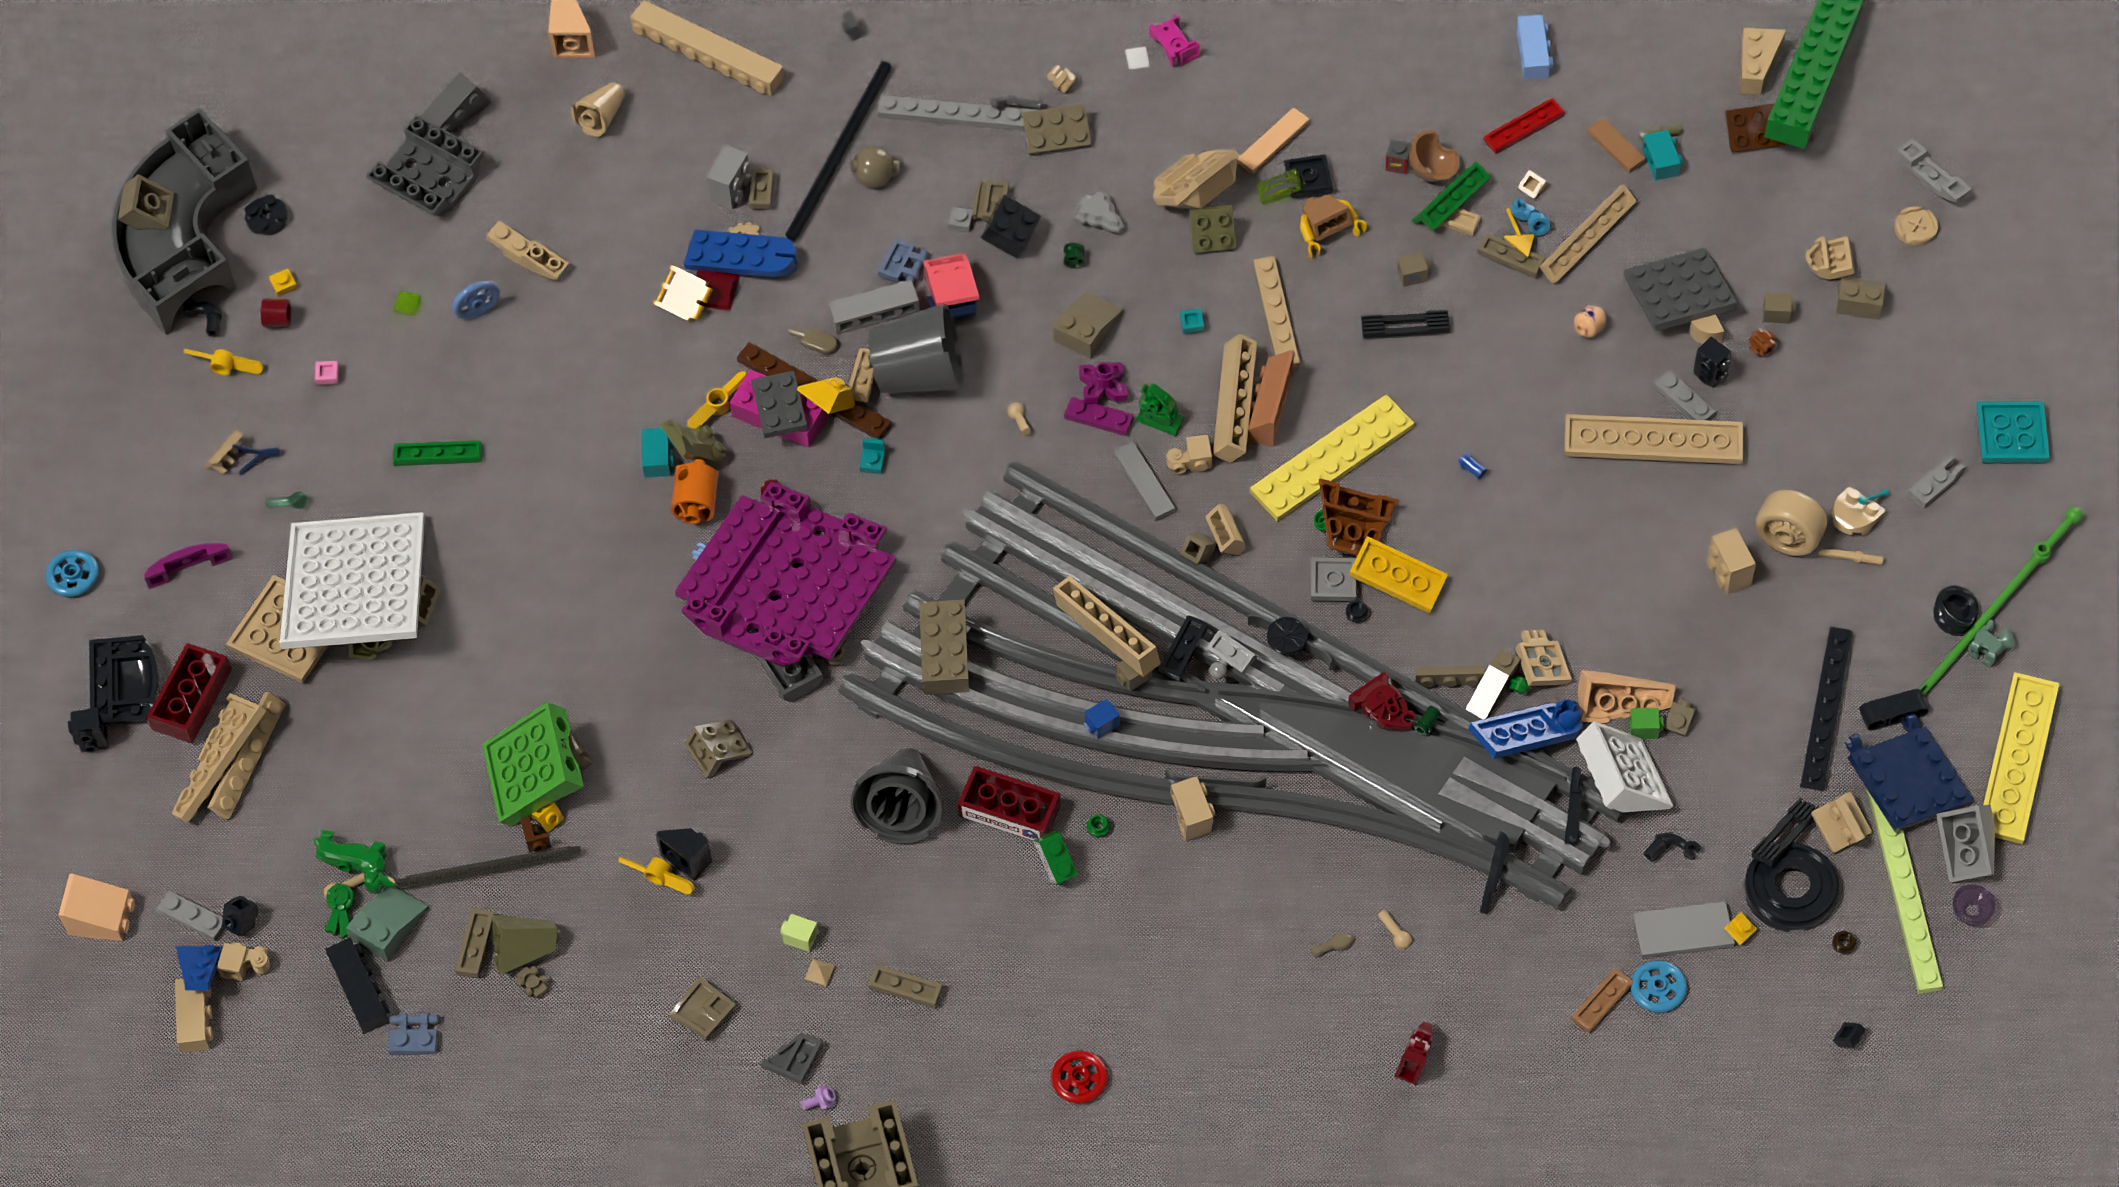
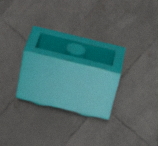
(1661, 155)
(656, 453)

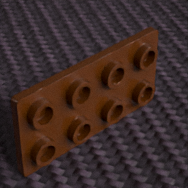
(1748, 126)

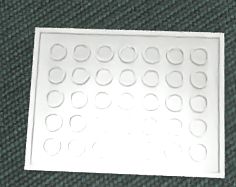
(353, 581)

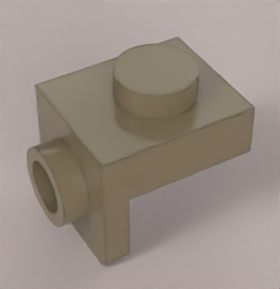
(1680, 717)

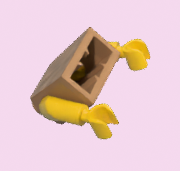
(1325, 217)

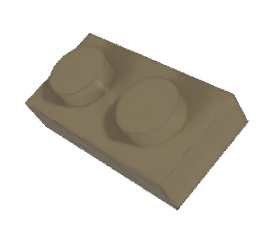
(761, 189)

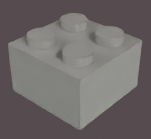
(729, 177)

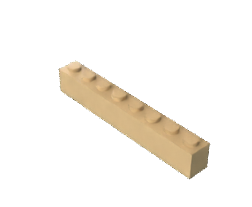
(707, 48)

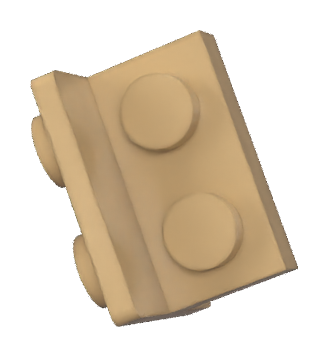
(1841, 822)

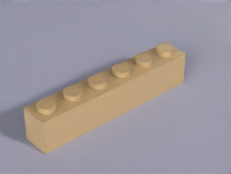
(1234, 398)
(1106, 626)

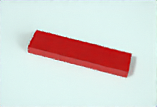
(1524, 125)

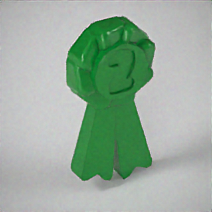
(339, 899)

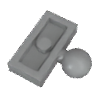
(1230, 653)

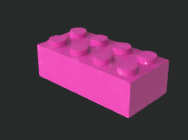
(744, 408)

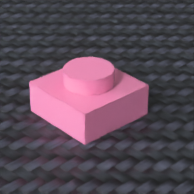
(326, 372)

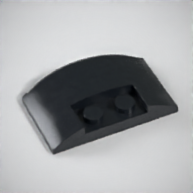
(122, 678)

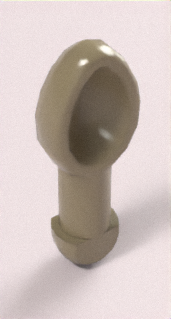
(1338, 942)

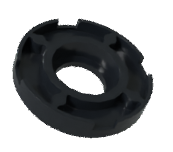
(1792, 913)

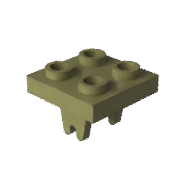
(1212, 228)

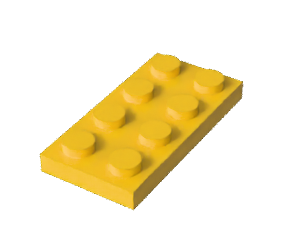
(1398, 574)

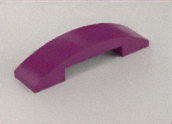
(184, 558)

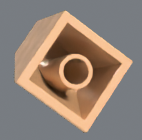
(569, 31)
(95, 909)

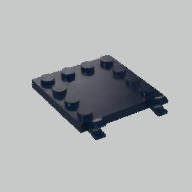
(1908, 776)

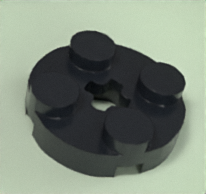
(264, 205)

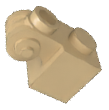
(1196, 457)
(237, 958)

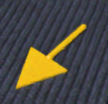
(1521, 242)

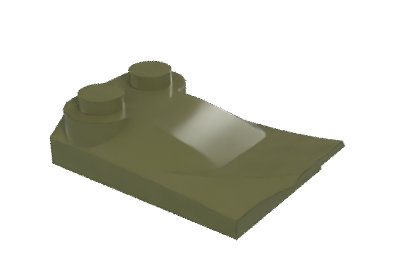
(695, 443)

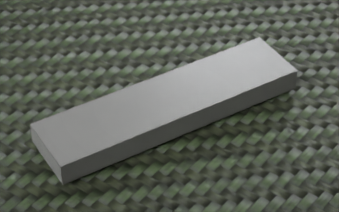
(1144, 481)

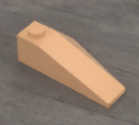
(1612, 695)

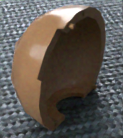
(1431, 159)

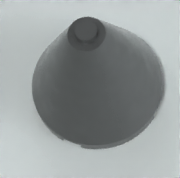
(898, 799)

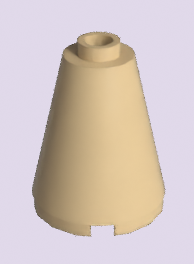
(598, 109)

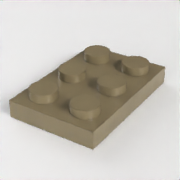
(1056, 129)

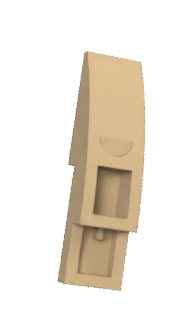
(526, 253)

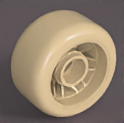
(1791, 522)

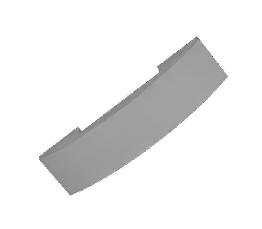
(1930, 174)

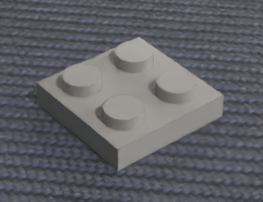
(1331, 579)

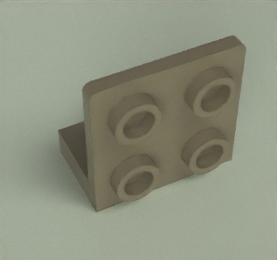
(714, 744)

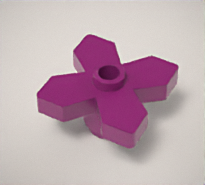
(1103, 380)

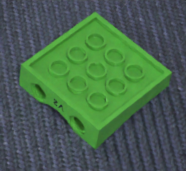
(531, 764)

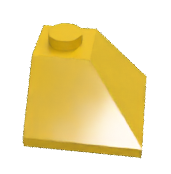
(829, 394)

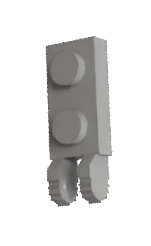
(1935, 482)

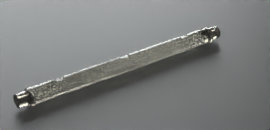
(488, 867)

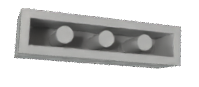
(874, 307)

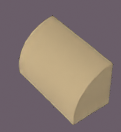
(1225, 530)

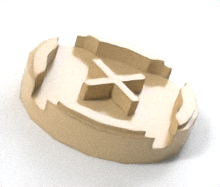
(1916, 226)

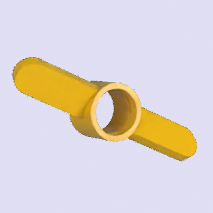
(224, 361)
(708, 408)
(660, 874)

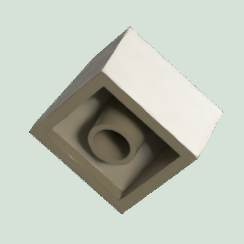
(145, 204)
(1860, 297)

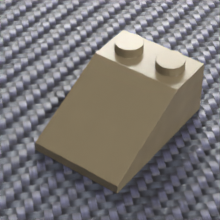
(1086, 324)

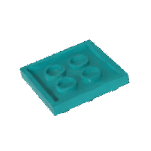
(2012, 431)

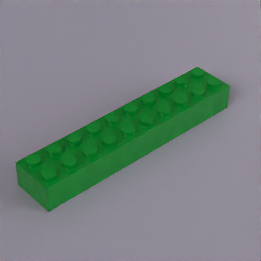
(1812, 71)

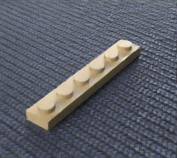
(1587, 234)
(1275, 307)
(241, 768)

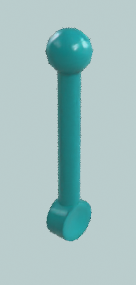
(1863, 500)

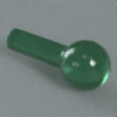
(296, 500)

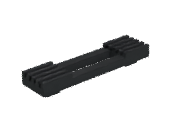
(1436, 321)
(1766, 850)

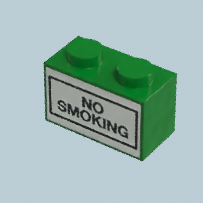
(1055, 857)

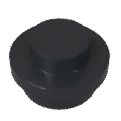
(1356, 611)

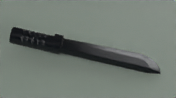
(1573, 816)
(1495, 870)

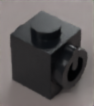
(239, 915)

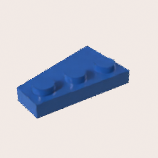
(198, 965)

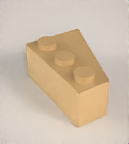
(1758, 56)

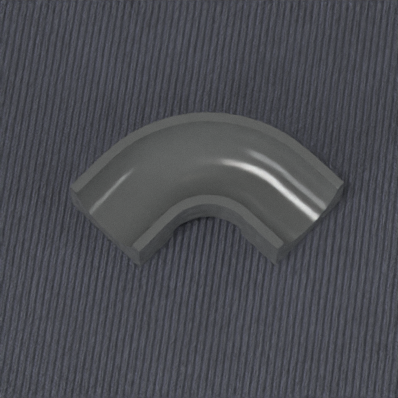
(177, 261)

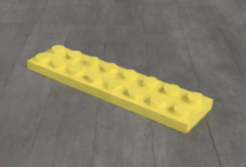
(1331, 457)
(2019, 754)

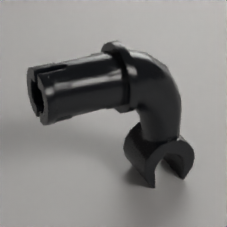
(211, 312)
(1665, 840)

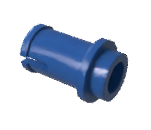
(1471, 465)

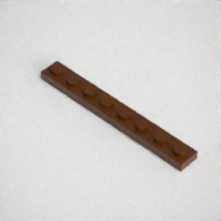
(858, 416)

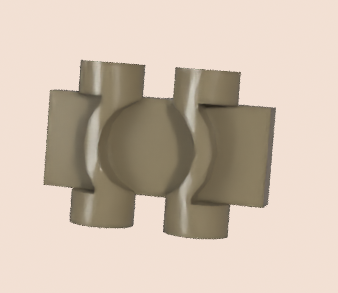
(534, 985)

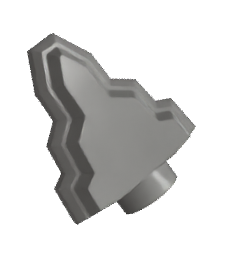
(1098, 212)

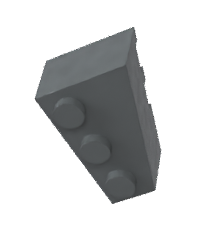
(456, 104)

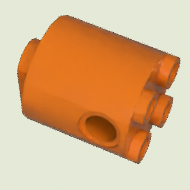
(694, 492)

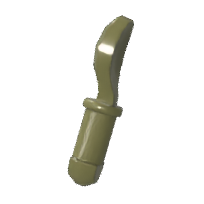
(1675, 130)

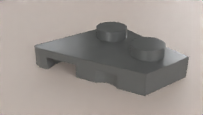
(794, 1058)

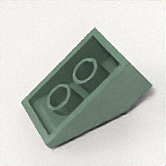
(386, 922)

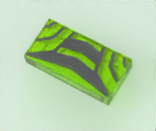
(1278, 186)

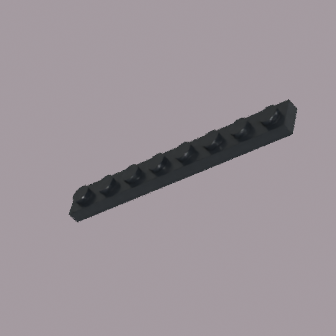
(1826, 709)

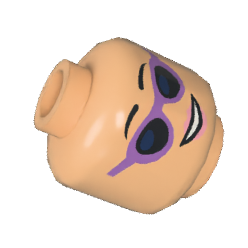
(1590, 321)

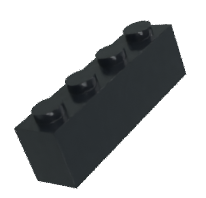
(357, 986)

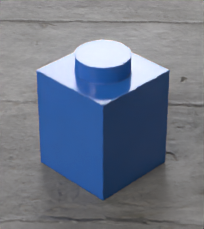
(1101, 719)

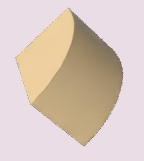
(1706, 327)

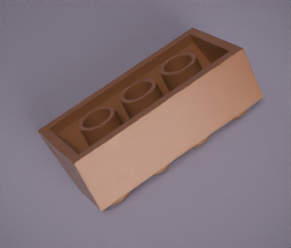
(1271, 398)

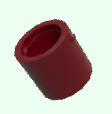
(275, 312)

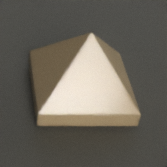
(819, 972)

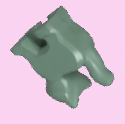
(1989, 644)

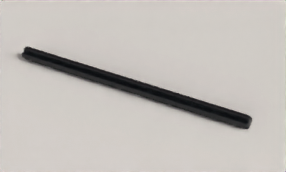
(838, 151)

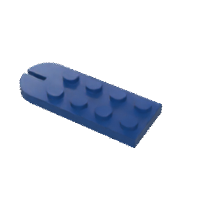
(741, 254)
(1528, 728)

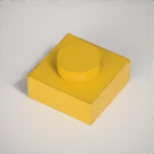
(283, 282)
(1740, 928)

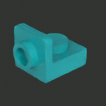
(872, 456)

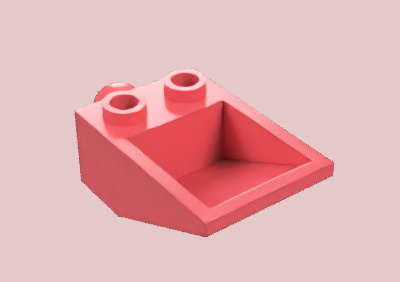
(950, 280)

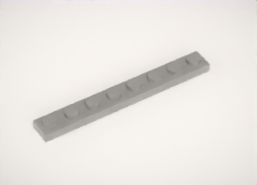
(951, 112)

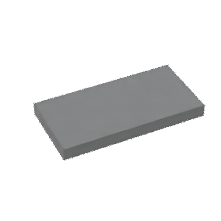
(1682, 930)

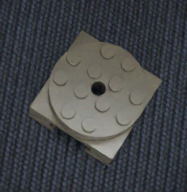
(867, 1145)

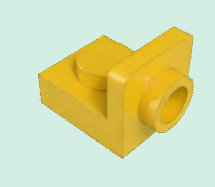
(548, 816)

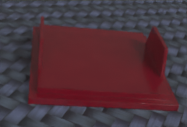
(723, 287)

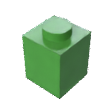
(1645, 723)

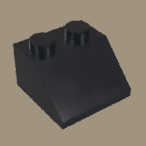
(685, 850)

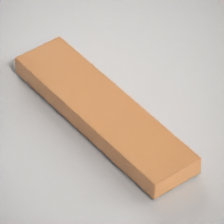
(1273, 140)

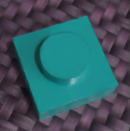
(1191, 321)

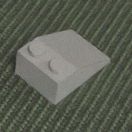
(1968, 842)

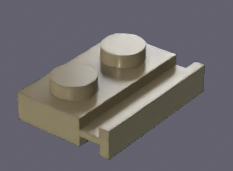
(987, 197)

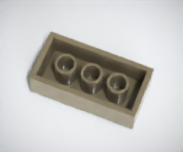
(944, 647)

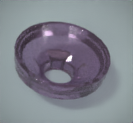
(1978, 897)

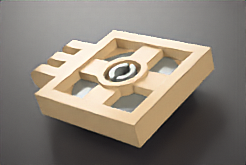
(1542, 659)

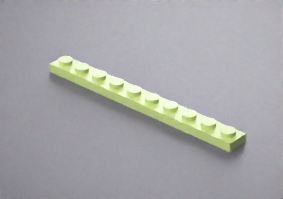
(1908, 904)

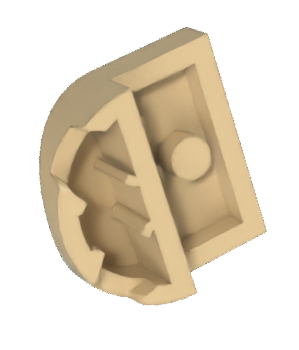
(1831, 258)
(1852, 516)

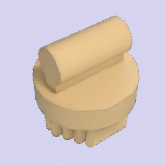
(1062, 79)

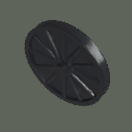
(1287, 635)

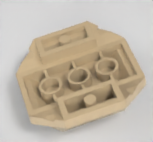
(1196, 179)

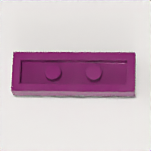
(1098, 416)

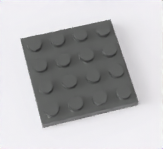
(1680, 289)

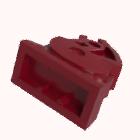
(1380, 702)
(1415, 1054)

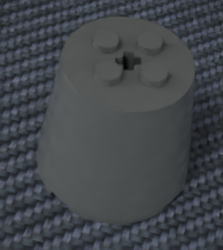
(917, 353)

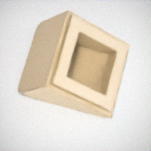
(1533, 184)

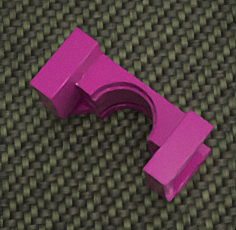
(1174, 41)

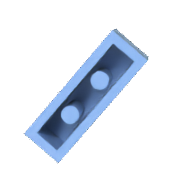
(1533, 47)

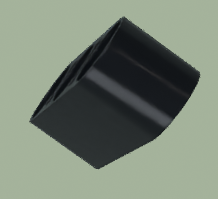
(1893, 709)

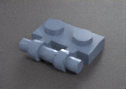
(897, 260)
(413, 1041)

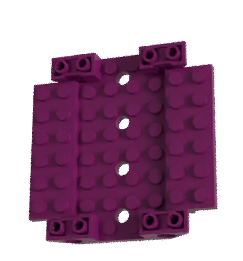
(753, 561)

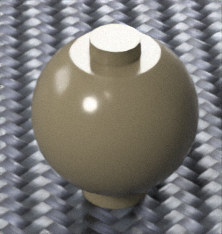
(874, 167)

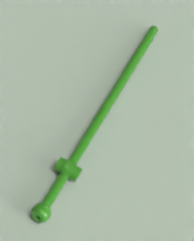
(2040, 555)

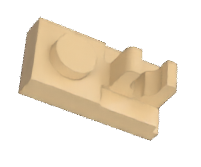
(221, 454)

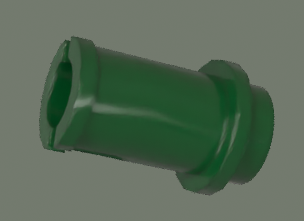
(1424, 725)

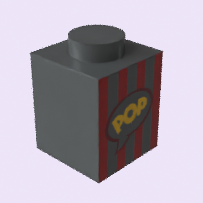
(1397, 157)

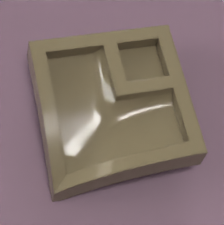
(702, 1009)

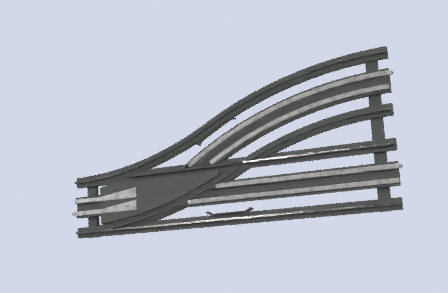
(1433, 788)

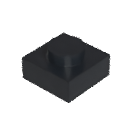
(1849, 1035)

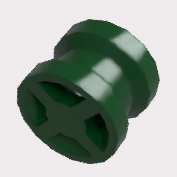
(1073, 255)

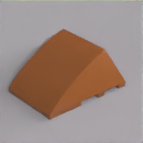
(1353, 516)

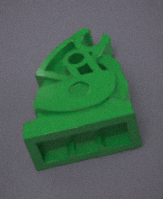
(1159, 410)

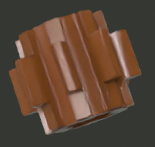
(1762, 342)

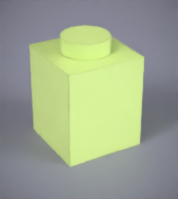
(799, 932)

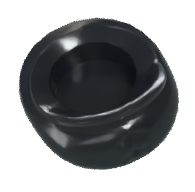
(1955, 610)

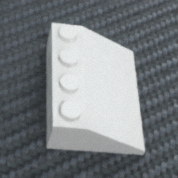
(1622, 770)

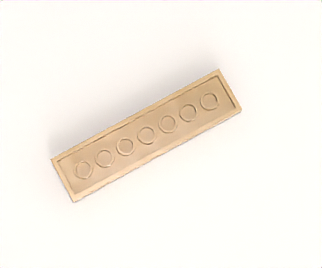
(1653, 439)

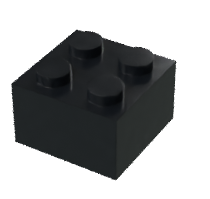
(1010, 226)

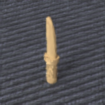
(1856, 556)

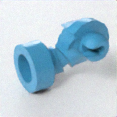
(1537, 222)

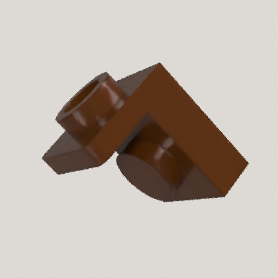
(534, 841)

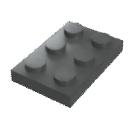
(779, 404)

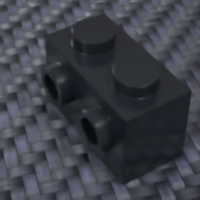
(1712, 362)
(88, 730)

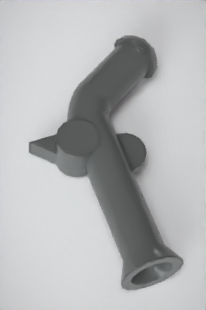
(1014, 101)

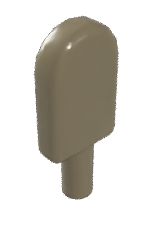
(815, 339)

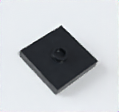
(1313, 175)

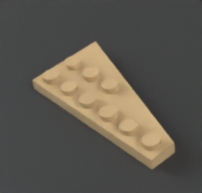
(218, 752)

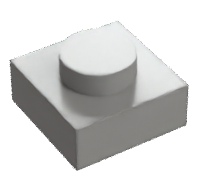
(960, 219)

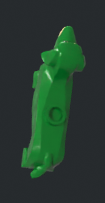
(356, 857)

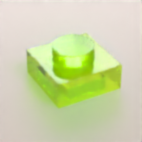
(406, 303)

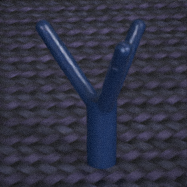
(262, 453)

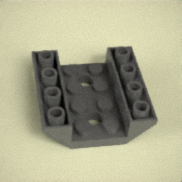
(438, 159)

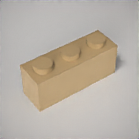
(192, 1018)

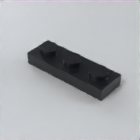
(1183, 648)

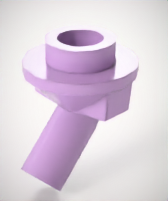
(824, 1097)

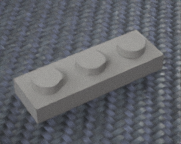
(1683, 397)
(191, 915)

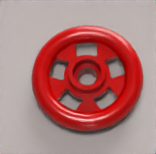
(1084, 1095)

